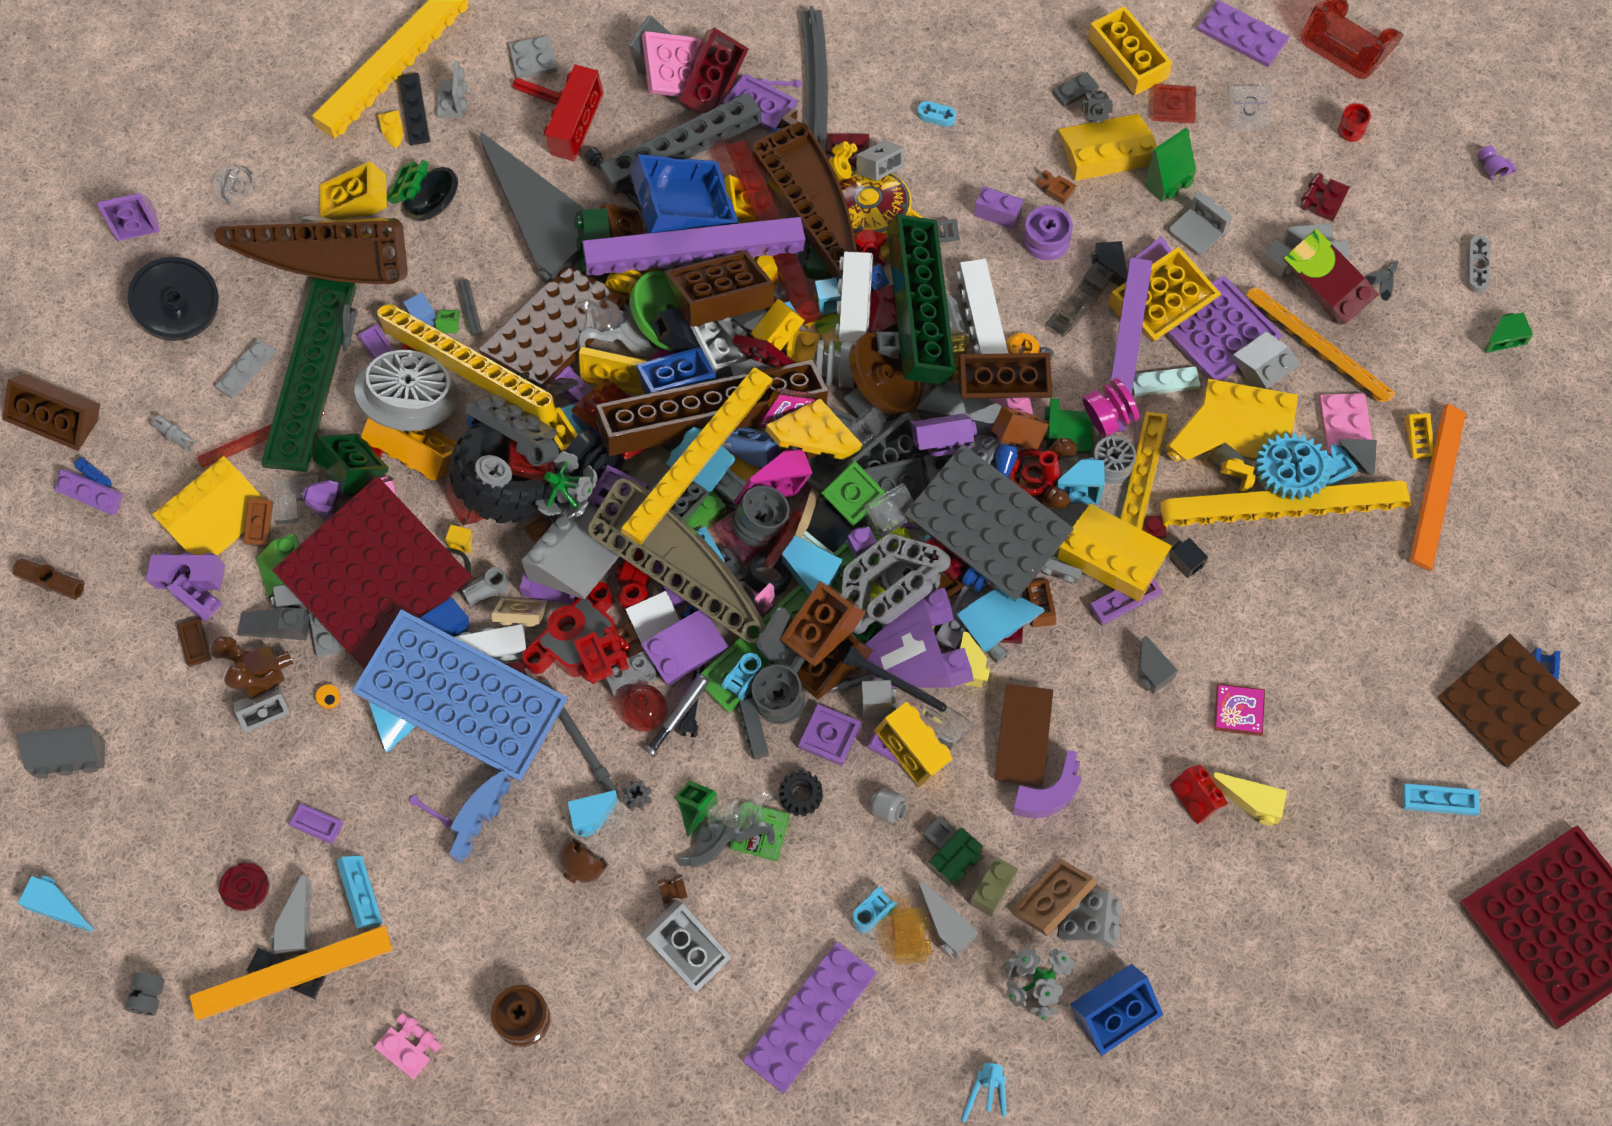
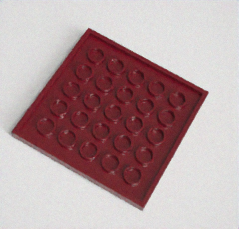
(368, 568)
(1553, 925)

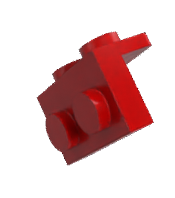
(1198, 793)

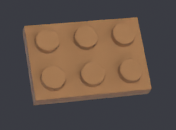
(1054, 897)

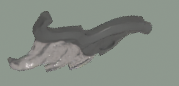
(732, 824)

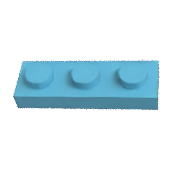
(1441, 799)
(359, 892)

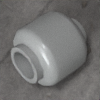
(888, 805)

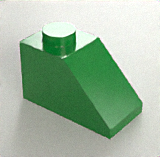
(1511, 332)

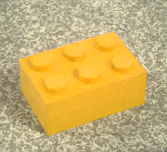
(913, 743)

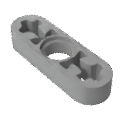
(1484, 258)

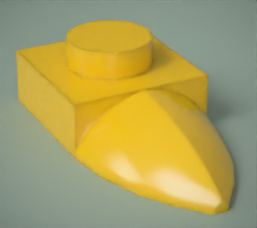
(391, 127)

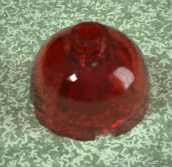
(643, 707)

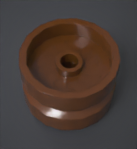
(513, 1003)

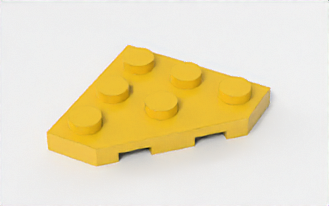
(815, 431)

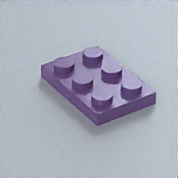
(769, 100)

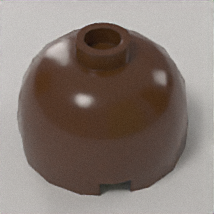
(580, 862)

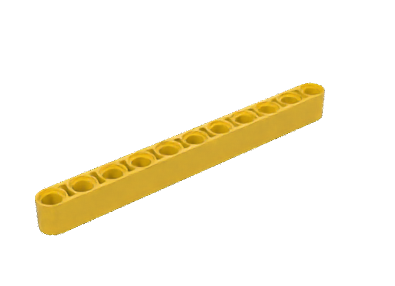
(467, 362)
(1264, 504)

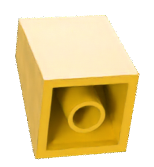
(1199, 434)

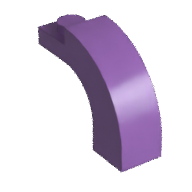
(1049, 801)

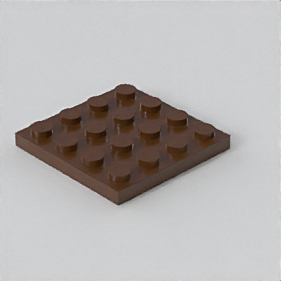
(1509, 700)

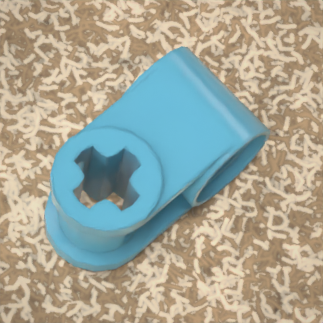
(740, 679)
(876, 907)

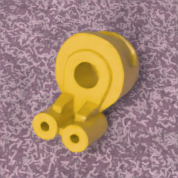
(840, 161)

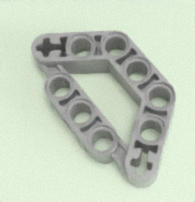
(905, 585)

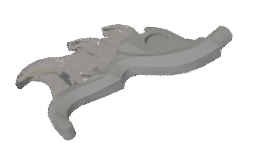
(613, 325)

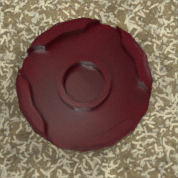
(239, 892)

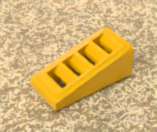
(1424, 418)

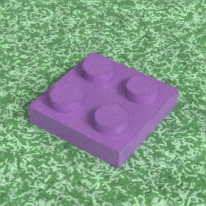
(829, 735)

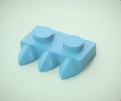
(1341, 465)

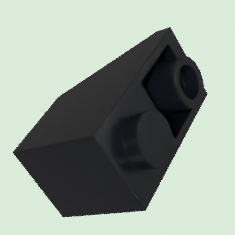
(674, 330)

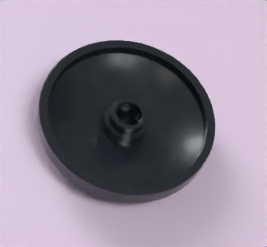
(173, 298)

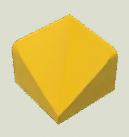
(459, 538)

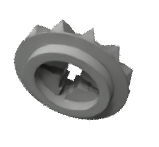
(487, 464)

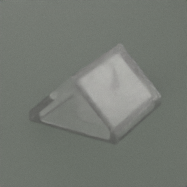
(888, 510)

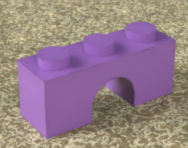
(205, 570)

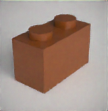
(1019, 427)

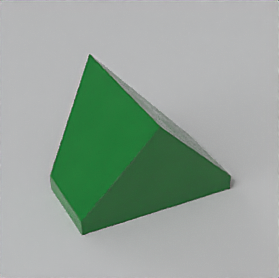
(695, 804)

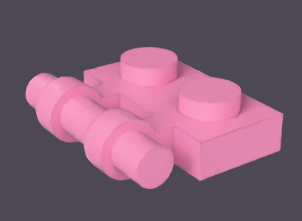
(402, 1052)

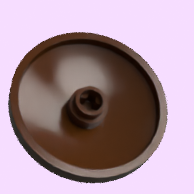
(882, 378)

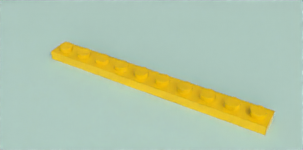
(696, 456)

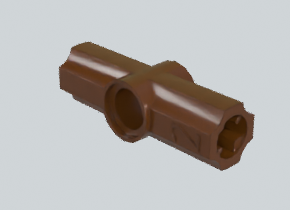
(59, 582)

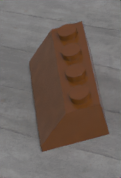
(1004, 375)
(49, 411)

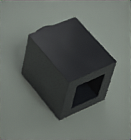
(1188, 557)

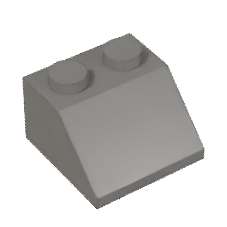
(1265, 361)

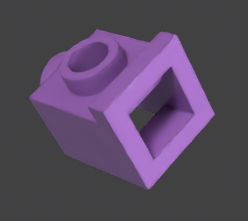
(860, 540)

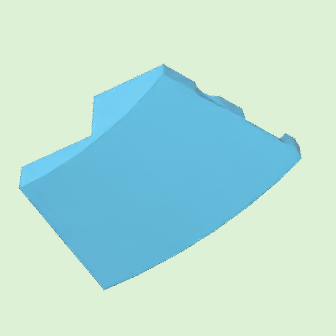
(997, 617)
(390, 727)

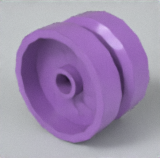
(1047, 232)

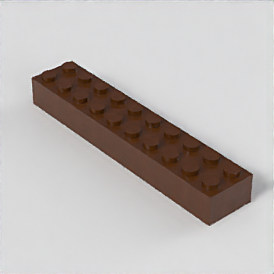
(669, 414)

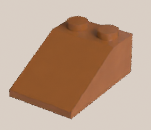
(822, 623)

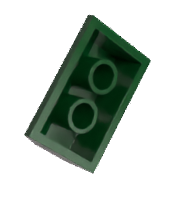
(348, 461)

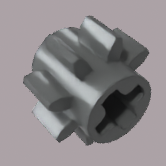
(640, 800)

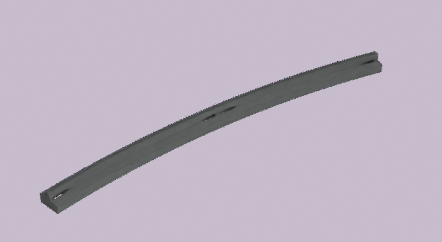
(816, 100)

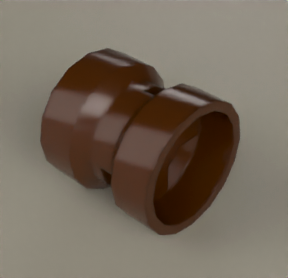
(672, 889)

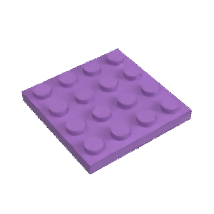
(1220, 331)

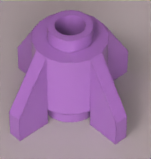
(322, 498)

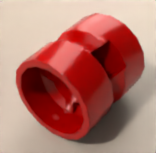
(1354, 122)

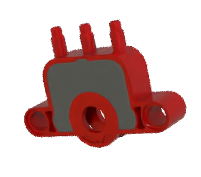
(559, 646)

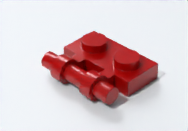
(594, 658)

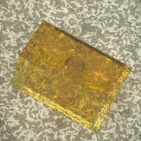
(909, 935)

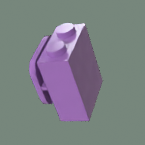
(943, 434)

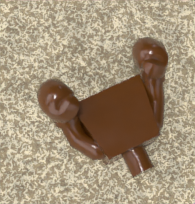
(1053, 497)
(252, 670)

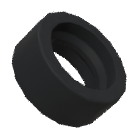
(758, 583)

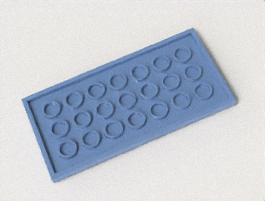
(460, 695)

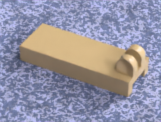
(806, 509)

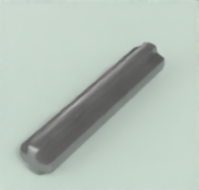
(469, 307)

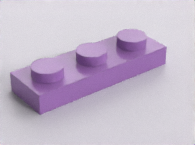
(88, 491)
(1116, 603)

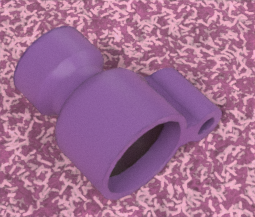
(1495, 163)

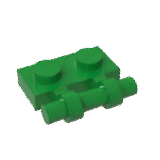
(408, 181)

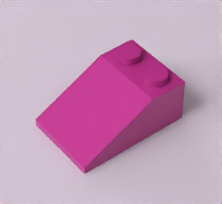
(784, 473)

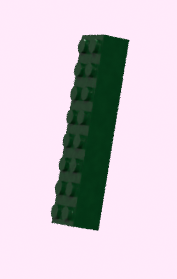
(920, 300)

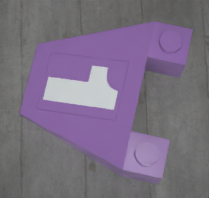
(911, 648)

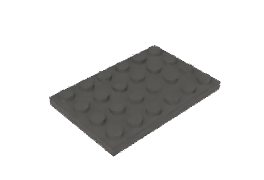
(988, 522)

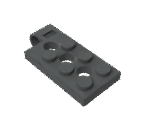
(532, 435)

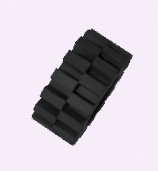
(800, 779)

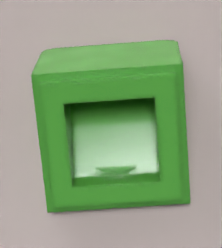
(447, 323)

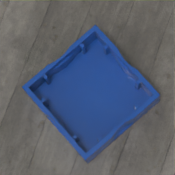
(681, 193)

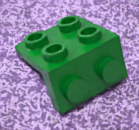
(1068, 424)

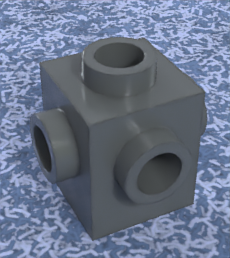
(1092, 101)

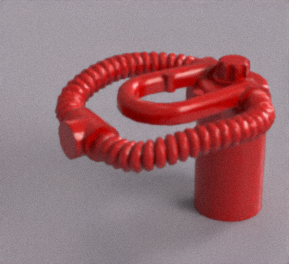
(1048, 466)

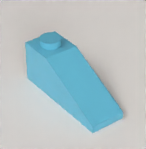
(48, 900)

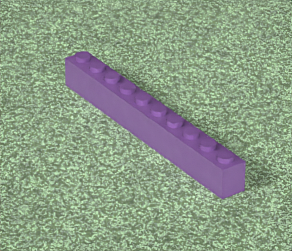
(692, 245)

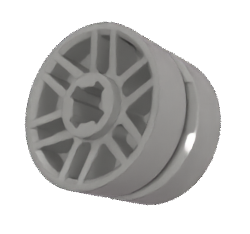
(1118, 458)

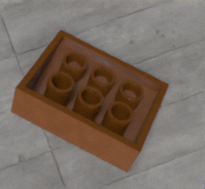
(720, 288)

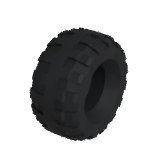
(512, 501)

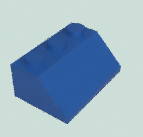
(675, 371)
(1117, 1008)

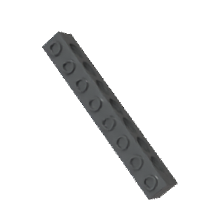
(715, 127)

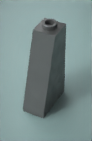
(947, 401)

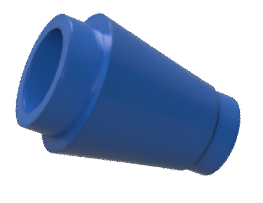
(1005, 459)

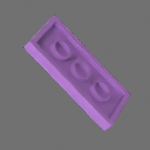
(1243, 33)

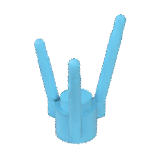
(991, 1077)

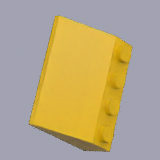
(1108, 146)
(1174, 294)
(1253, 412)
(209, 510)
(1114, 552)

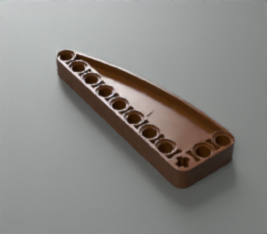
(808, 189)
(335, 257)

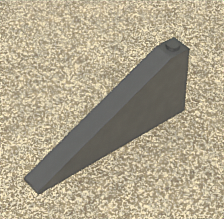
(539, 209)

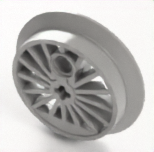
(406, 391)

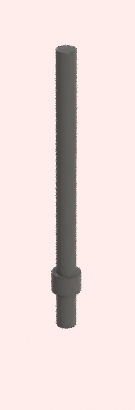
(600, 773)

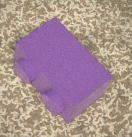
(998, 207)

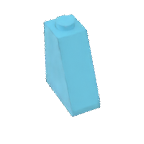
(810, 564)

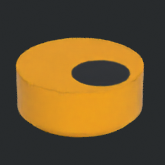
(328, 696)

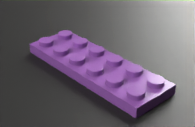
(810, 1017)

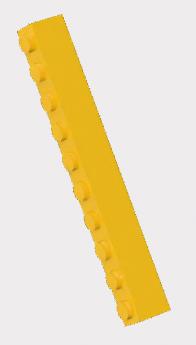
(386, 65)

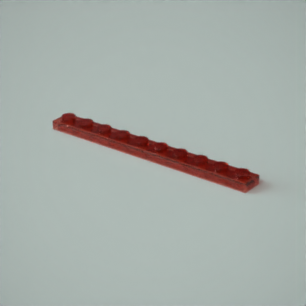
(764, 210)

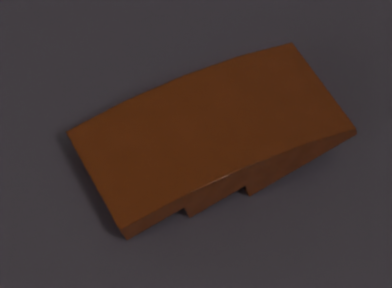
(1024, 734)

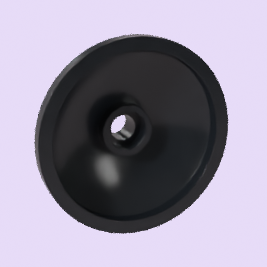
(434, 196)

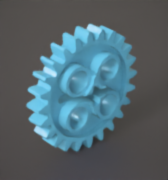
(1312, 463)

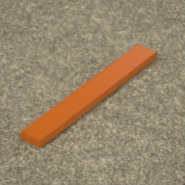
(1437, 487)

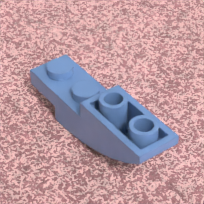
(481, 805)

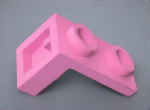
(765, 599)

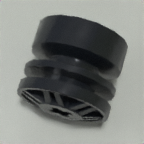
(590, 452)

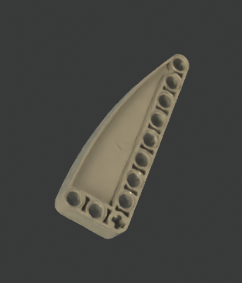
(681, 553)

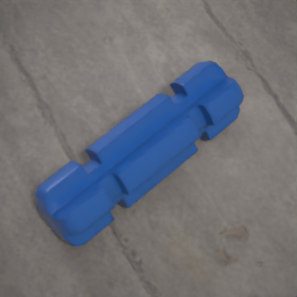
(91, 472)

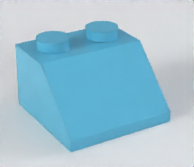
(1084, 481)

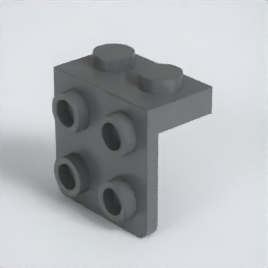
(773, 648)

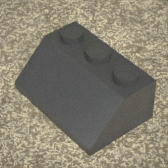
(62, 751)

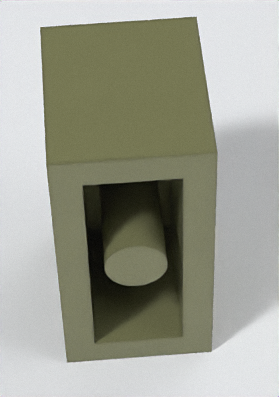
(994, 886)

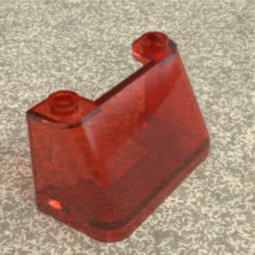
(1344, 41)

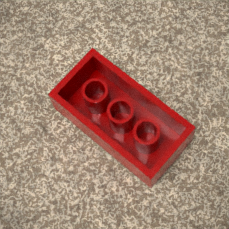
(574, 112)

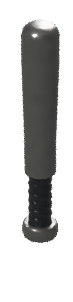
(685, 703)

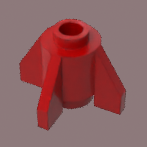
(870, 242)

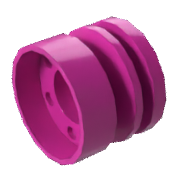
(1113, 406)

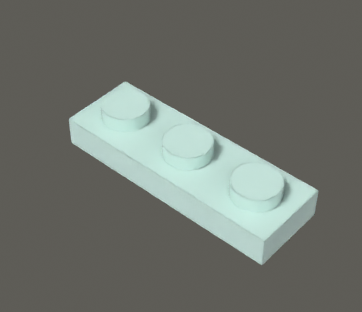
(1165, 381)

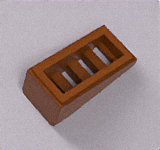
(1048, 617)

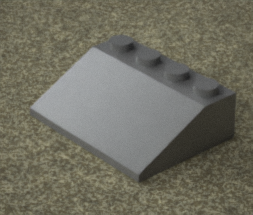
(568, 555)

